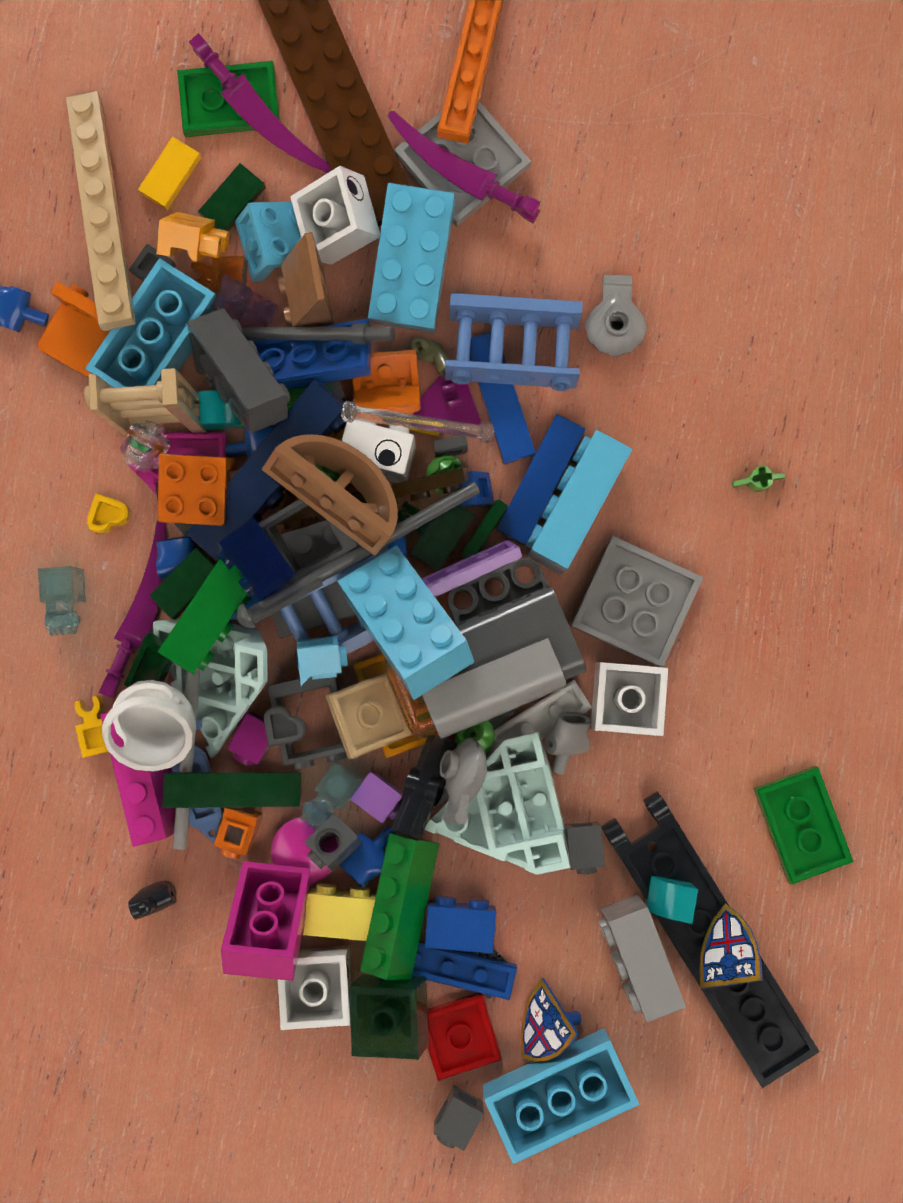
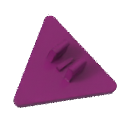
(449, 402)

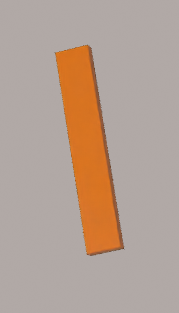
(469, 70)

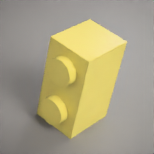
(338, 912)

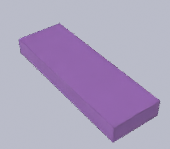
(472, 567)

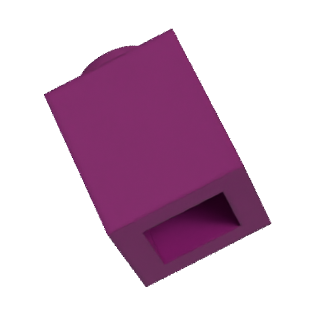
(250, 740)

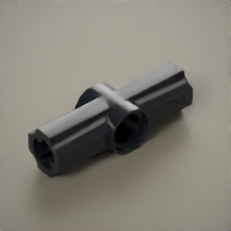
(422, 788)

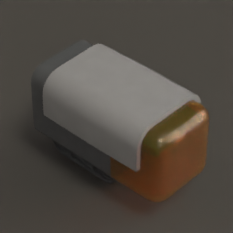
(518, 653)

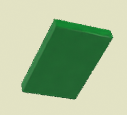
(206, 110)
(803, 825)

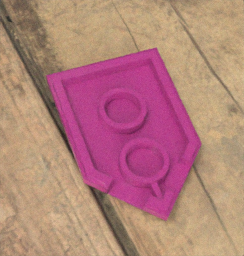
(187, 444)

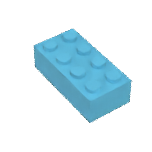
(411, 257)
(161, 333)
(582, 496)
(406, 622)
(559, 1096)

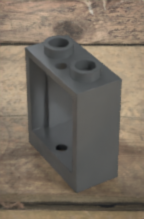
(272, 533)
(305, 758)

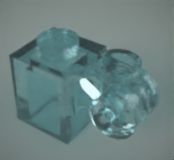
(60, 590)
(334, 791)

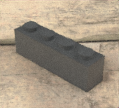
(237, 370)

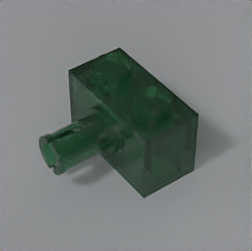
(438, 536)

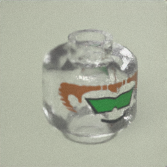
(143, 445)

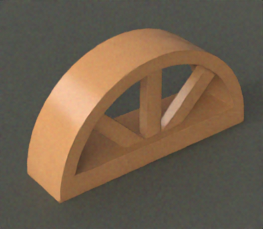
(295, 468)

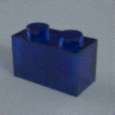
(254, 559)

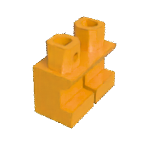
(193, 234)

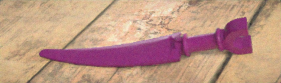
(253, 110)
(463, 174)
(138, 619)

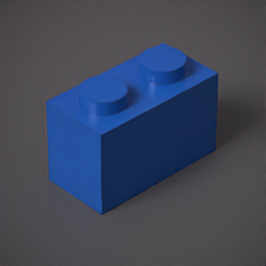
(460, 925)

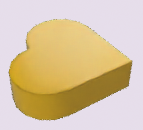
(106, 514)

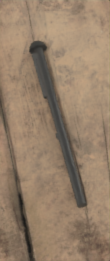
(250, 616)

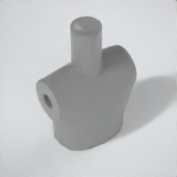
(567, 738)

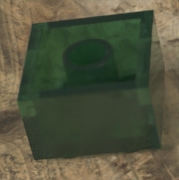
(388, 1017)

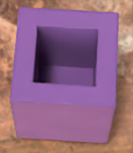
(378, 797)

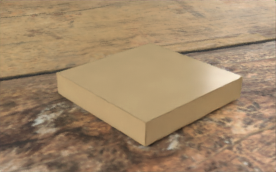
(367, 716)

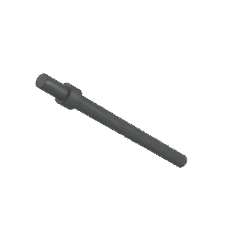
(359, 333)

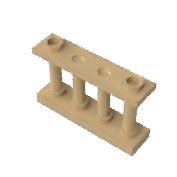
(166, 402)

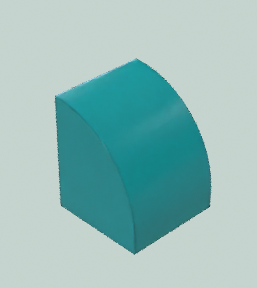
(215, 413)
(672, 899)

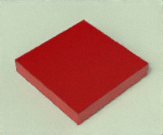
(461, 1036)

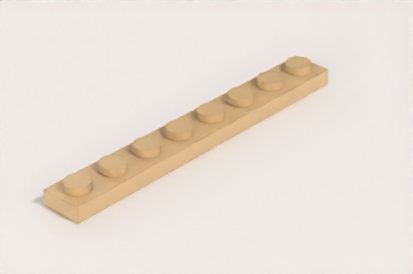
(100, 212)

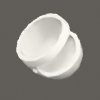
(154, 725)

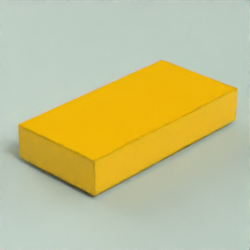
(169, 173)

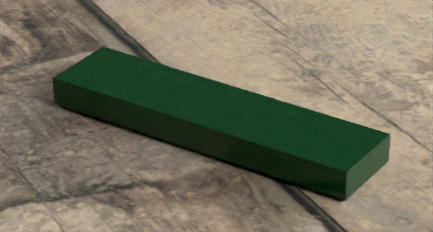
(231, 789)

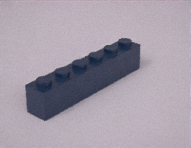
(253, 490)

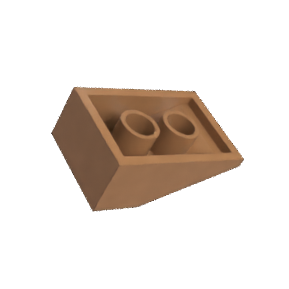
(305, 286)

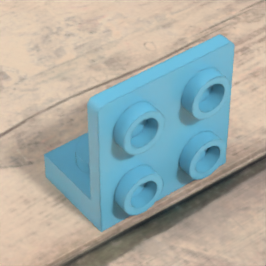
(267, 236)

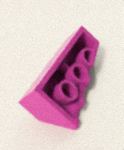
(142, 800)

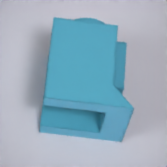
(320, 658)

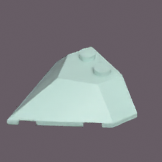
(227, 683)
(515, 811)

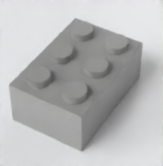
(640, 958)

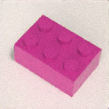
(266, 921)

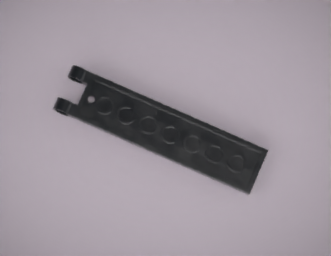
(752, 1013)

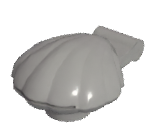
(616, 311)
(464, 774)

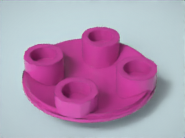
(291, 850)

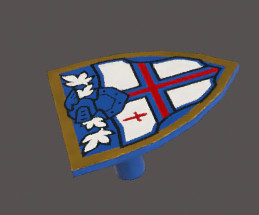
(729, 952)
(546, 1026)

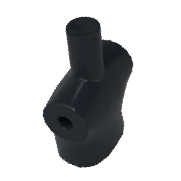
(152, 899)

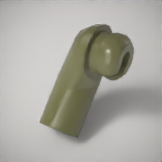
(431, 352)

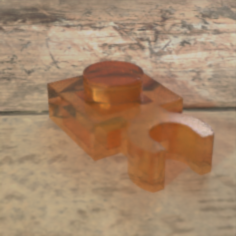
(227, 265)

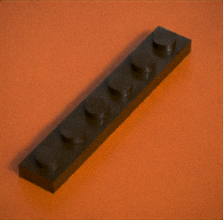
(416, 488)

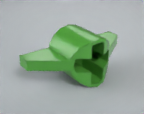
(759, 479)

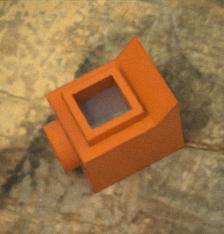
(237, 832)

